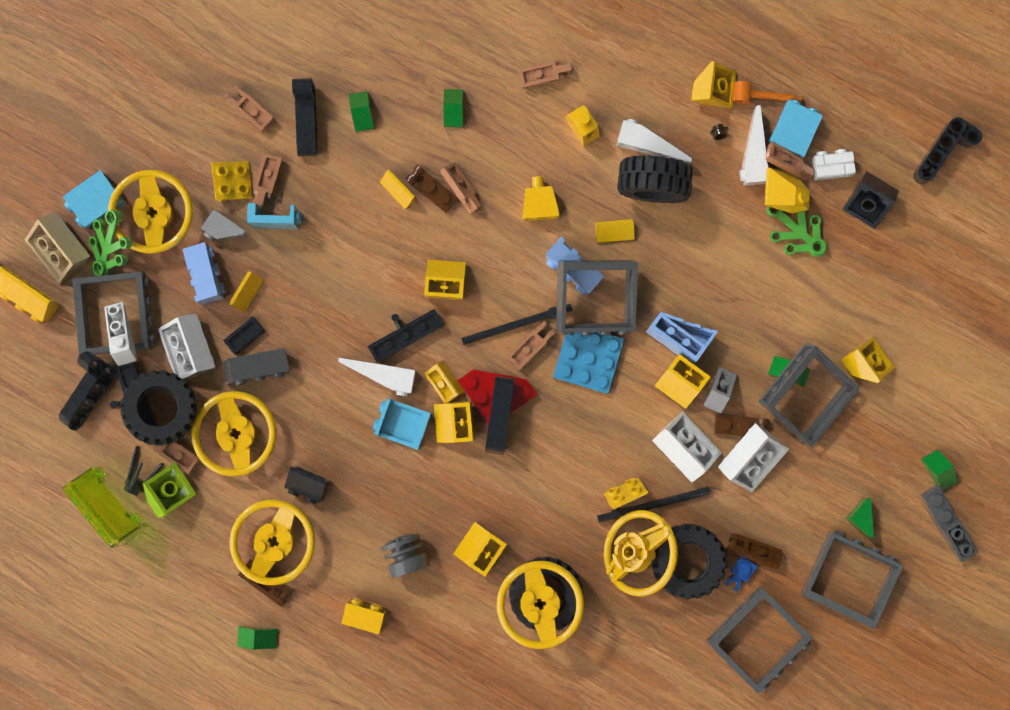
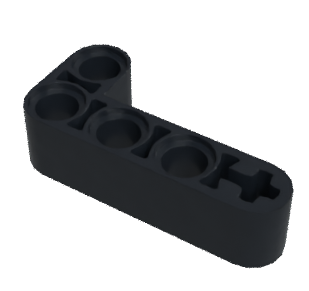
(305, 115)
(943, 152)
(89, 390)
(499, 415)

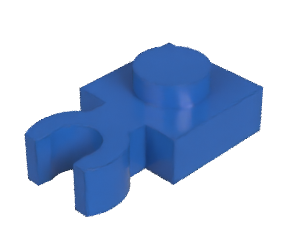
(742, 571)

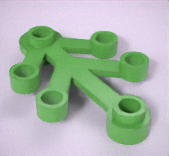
(799, 232)
(102, 265)

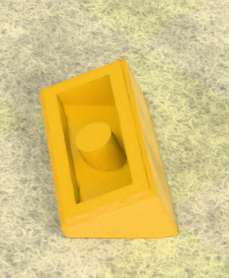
(397, 189)
(614, 231)
(246, 291)
(444, 382)

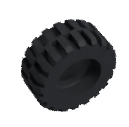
(655, 179)
(151, 382)
(714, 568)
(568, 607)

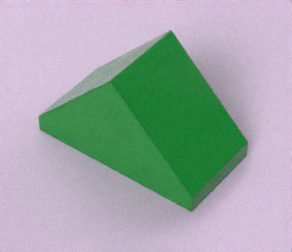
(453, 108)
(361, 111)
(779, 364)
(940, 469)
(861, 517)
(257, 638)

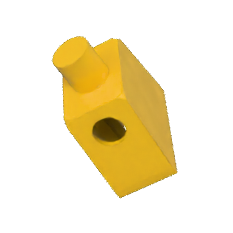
(582, 125)
(539, 202)

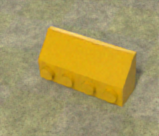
(26, 296)

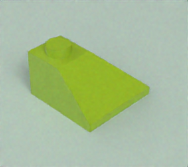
(167, 490)

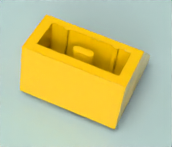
(445, 280)
(682, 381)
(454, 422)
(479, 549)
(364, 616)

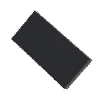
(244, 335)

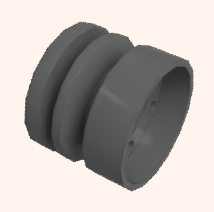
(405, 555)

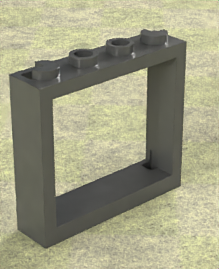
(81, 310)
(603, 328)
(789, 377)
(874, 553)
(736, 617)

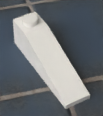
(640, 139)
(754, 163)
(392, 377)

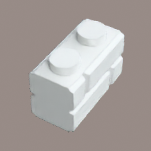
(833, 165)

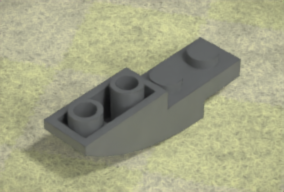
(948, 524)

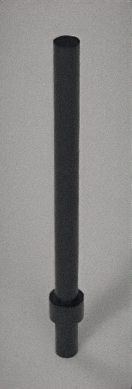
(551, 313)
(616, 513)

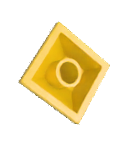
(714, 86)
(786, 192)
(868, 361)

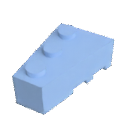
(204, 273)
(583, 279)
(681, 336)

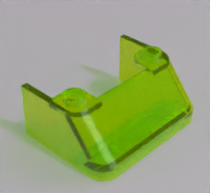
(102, 508)

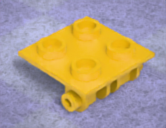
(231, 180)
(625, 493)

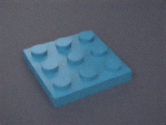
(589, 360)

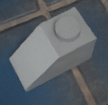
(221, 228)
(720, 390)

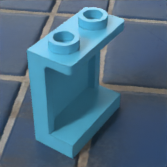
(796, 127)
(91, 199)
(257, 220)
(401, 423)

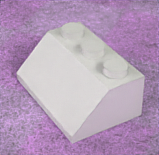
(186, 346)
(687, 446)
(753, 458)

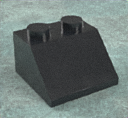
(871, 200)
(307, 484)

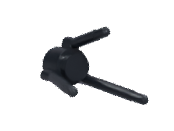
(133, 483)

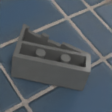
(255, 367)

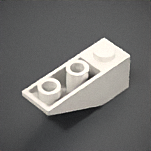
(119, 334)

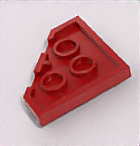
(480, 387)

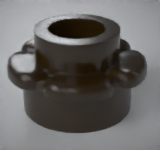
(719, 132)

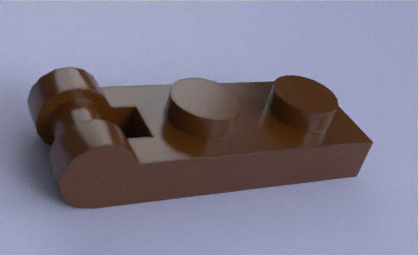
(432, 189)
(736, 424)
(754, 551)
(269, 590)

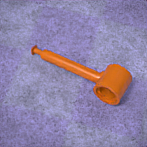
(743, 92)

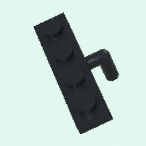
(405, 334)
(126, 374)

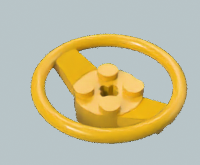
(151, 199)
(233, 419)
(643, 546)
(266, 553)
(542, 618)

